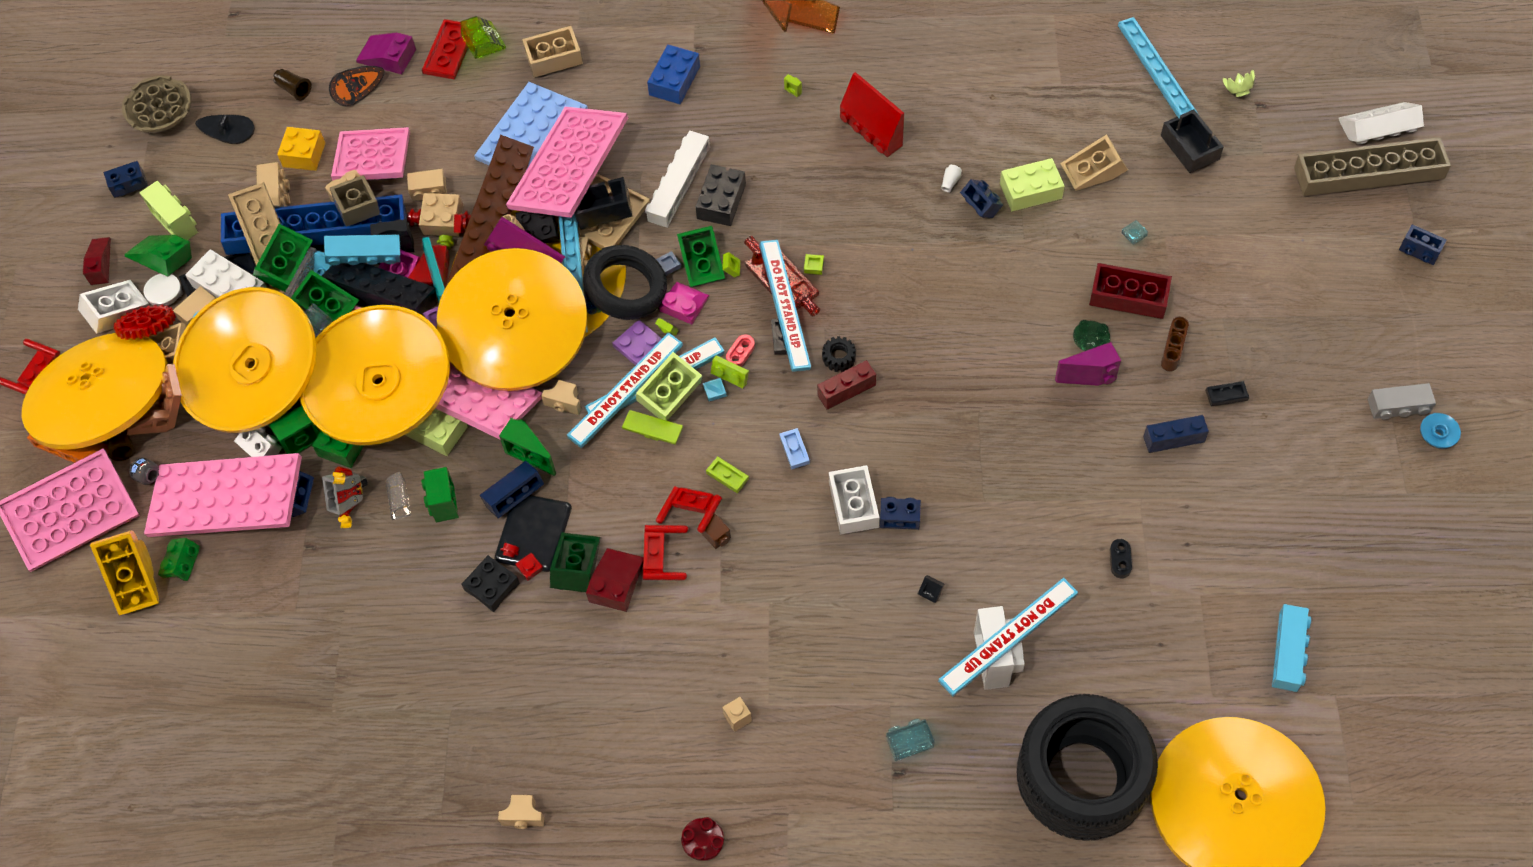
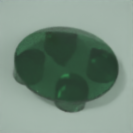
(1091, 334)

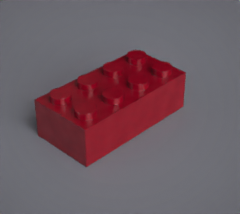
(1130, 290)

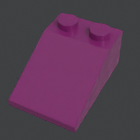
(388, 51)
(1090, 367)

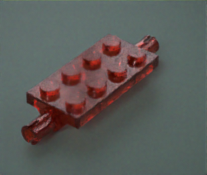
(801, 287)

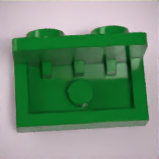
(179, 559)

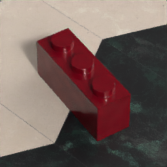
(846, 385)

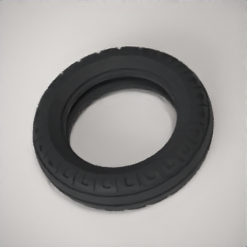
(617, 306)

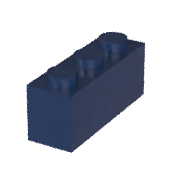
(1175, 433)
(511, 489)

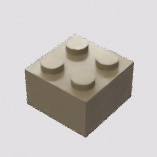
(355, 200)

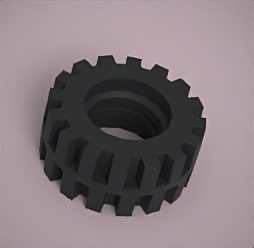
(839, 363)

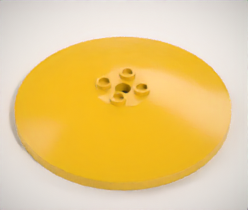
(221, 344)
(372, 345)
(520, 348)
(76, 412)
(1198, 803)

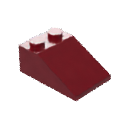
(614, 579)

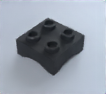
(539, 225)
(396, 227)
(490, 583)

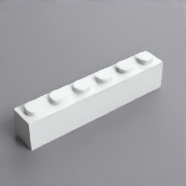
(677, 179)

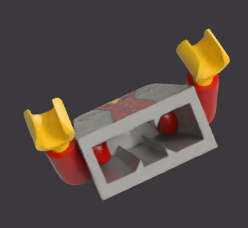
(343, 492)

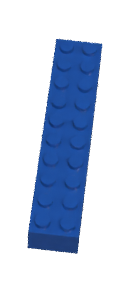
(312, 222)

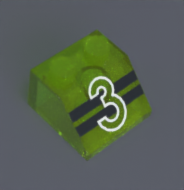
(481, 37)

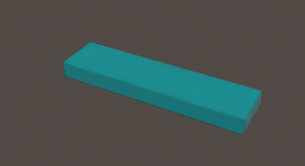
(433, 267)

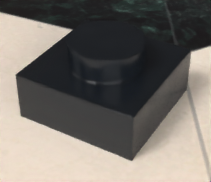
(931, 589)

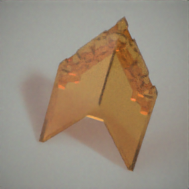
(809, 13)

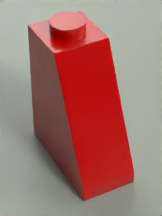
(421, 271)

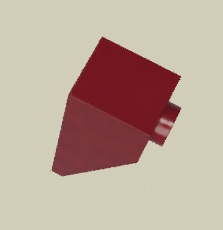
(97, 261)

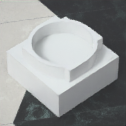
(999, 674)

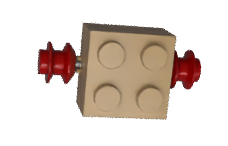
(437, 214)

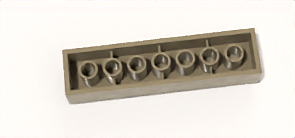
(1372, 166)

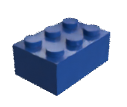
(673, 74)

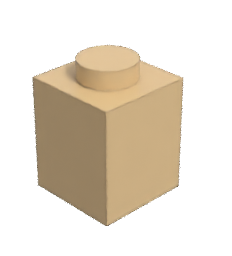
(737, 714)

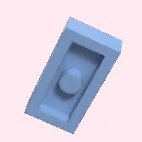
(794, 448)

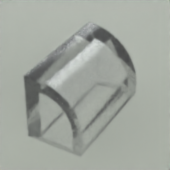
(397, 496)

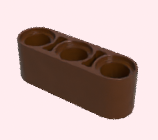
(1174, 336)

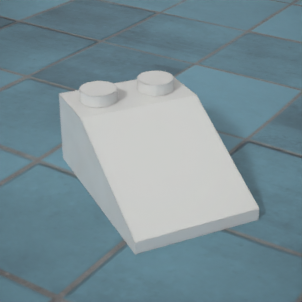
(107, 304)

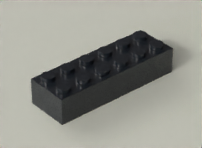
(381, 287)

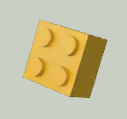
(301, 148)

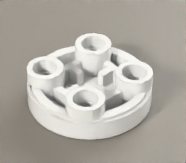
(162, 290)

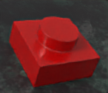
(460, 223)
(529, 566)

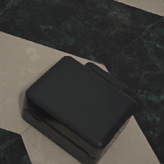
(535, 529)

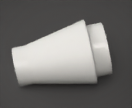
(951, 177)

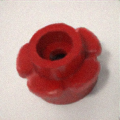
(510, 550)

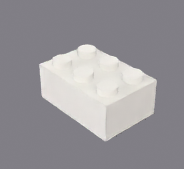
(853, 499)

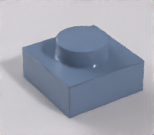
(669, 263)

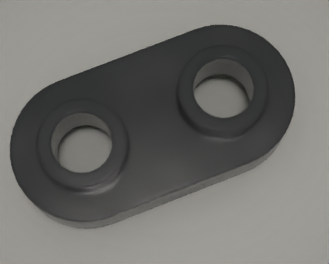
(1120, 557)

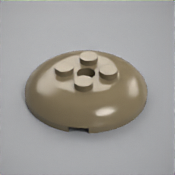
(156, 104)

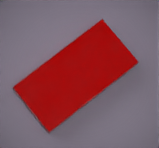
(446, 51)

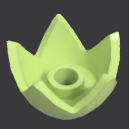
(1241, 85)

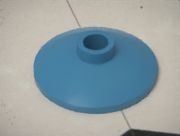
(1443, 424)

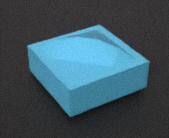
(714, 389)

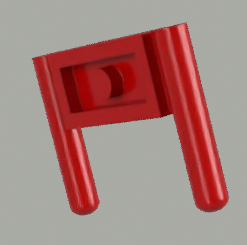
(41, 359)
(693, 501)
(654, 552)

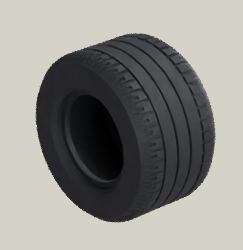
(1099, 724)

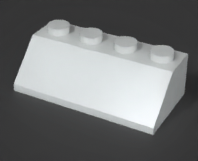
(1382, 121)

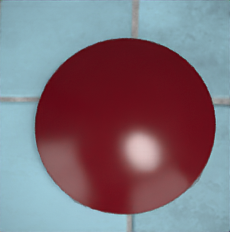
(702, 839)

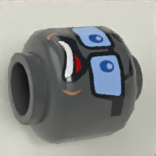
(144, 471)

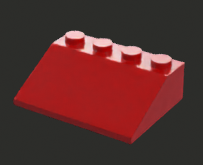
(872, 116)

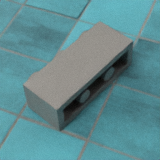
(1401, 401)

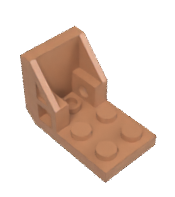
(164, 412)

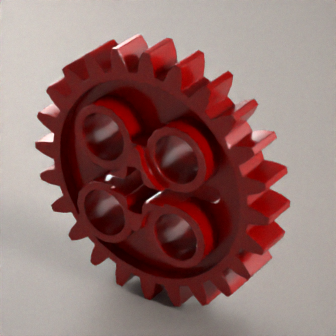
(144, 322)

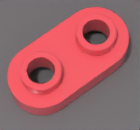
(738, 352)

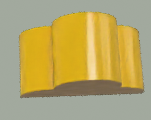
(126, 571)

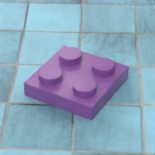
(636, 342)

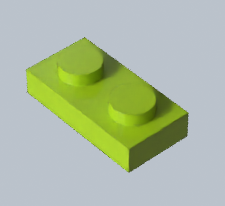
(729, 371)
(727, 474)

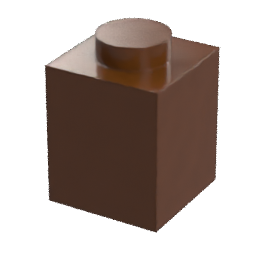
(717, 532)

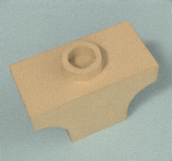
(562, 398)
(521, 813)

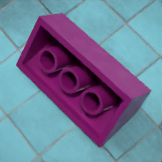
(509, 236)

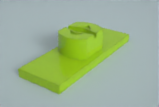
(652, 427)

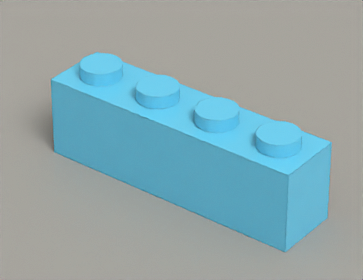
(362, 249)
(1290, 648)

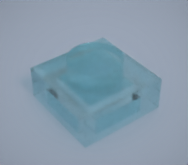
(1134, 232)

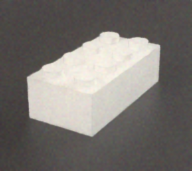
(220, 275)

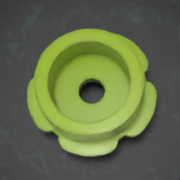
(445, 240)

